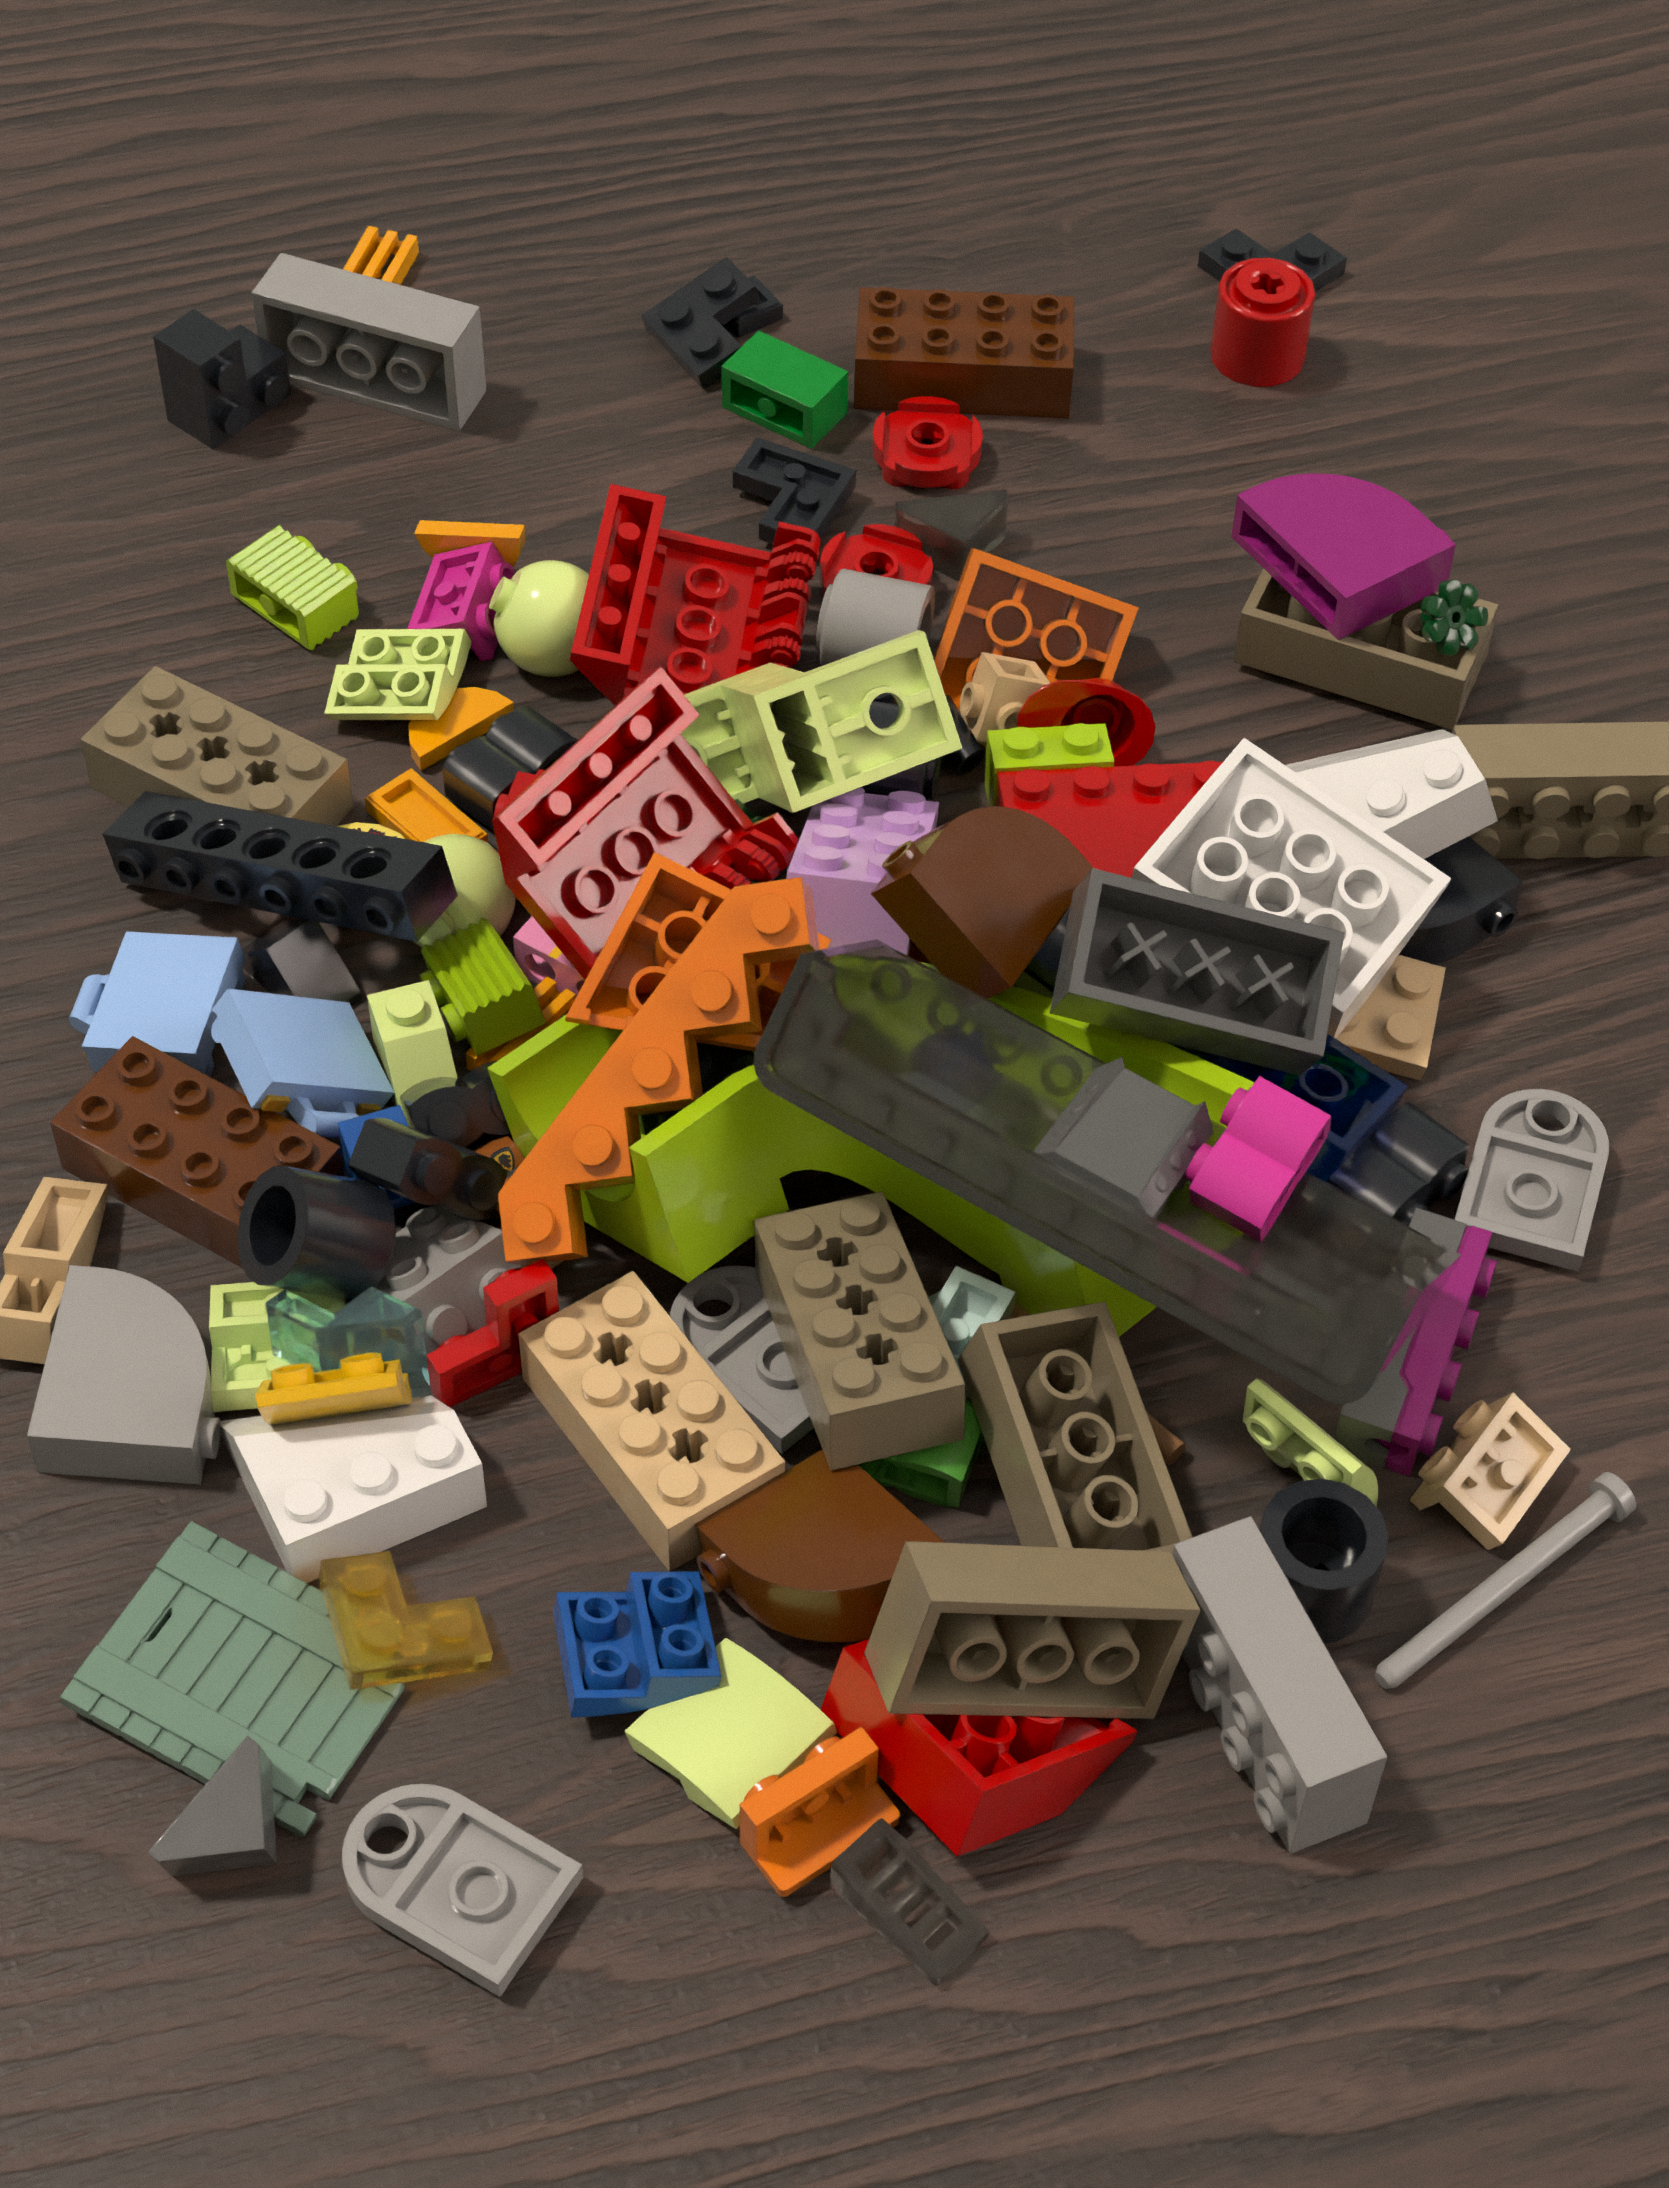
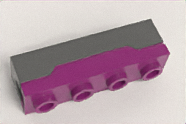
(1396, 1413)

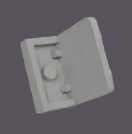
(442, 1271)

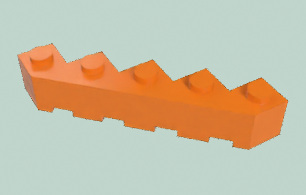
(652, 1066)

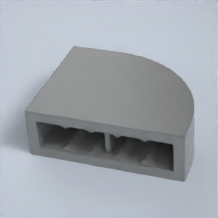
(123, 1385)

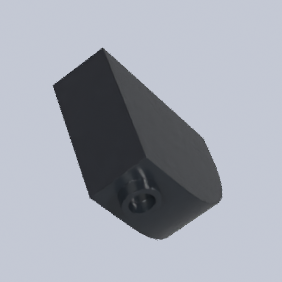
(1471, 908)

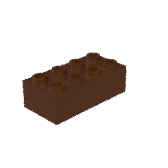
(968, 347)
(179, 1144)

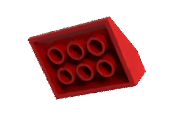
(1106, 811)

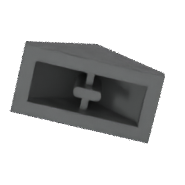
(227, 1821)

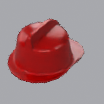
(1094, 702)

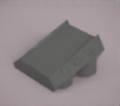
(1128, 1137)

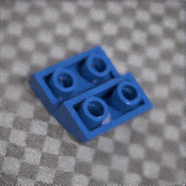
(636, 1644)

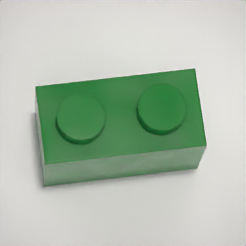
(785, 389)

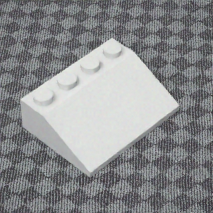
(1295, 852)

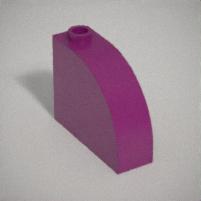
(1342, 546)

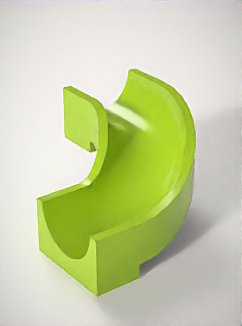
(723, 1156)

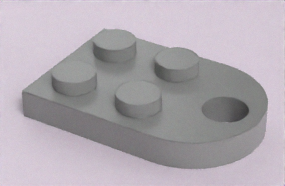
(1536, 1183)
(745, 1351)
(460, 1884)

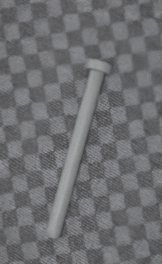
(1608, 1499)

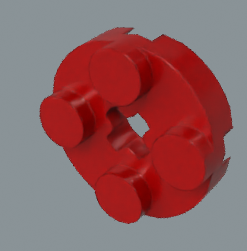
(945, 462)
(878, 547)

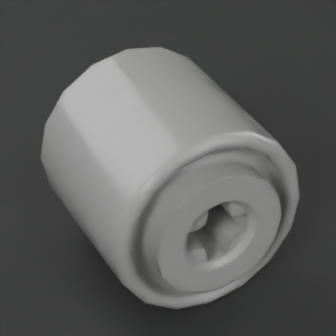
(868, 611)

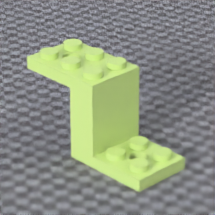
(811, 732)

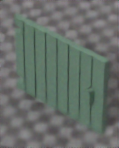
(231, 1661)

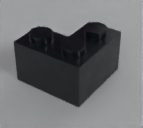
(217, 377)

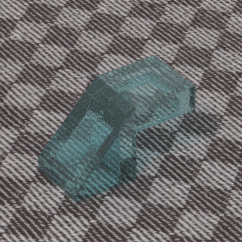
(365, 1325)

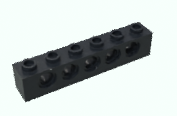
(282, 865)

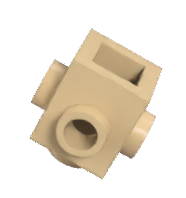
(998, 693)

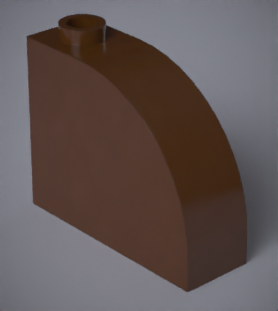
(982, 893)
(810, 1550)

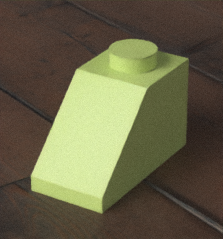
(410, 1036)

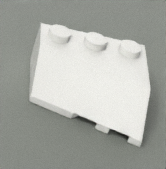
(1410, 788)
(356, 1479)

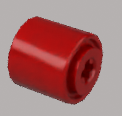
(1262, 322)

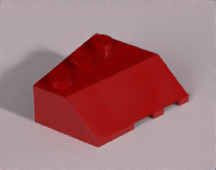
(973, 1773)

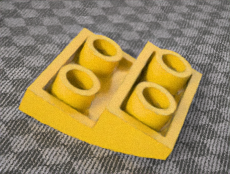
(358, 1386)

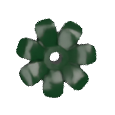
(1452, 616)

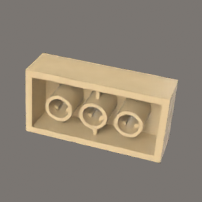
(646, 1414)

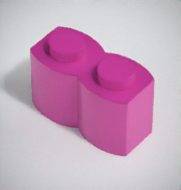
(1257, 1158)

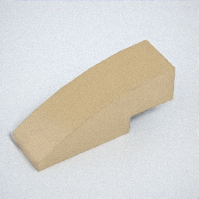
(52, 1234)

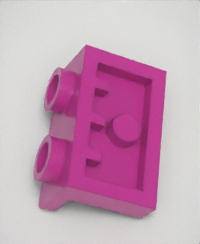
(460, 594)

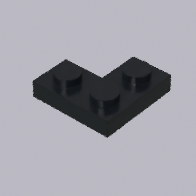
(1308, 253)
(693, 320)
(802, 486)

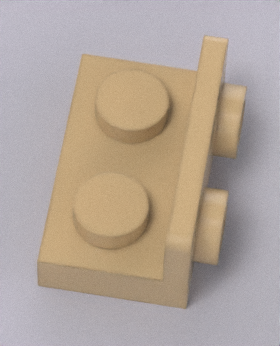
(1492, 1468)

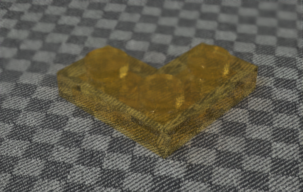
(393, 1642)

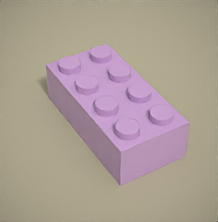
(844, 857)

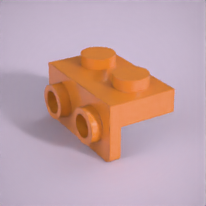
(814, 1812)

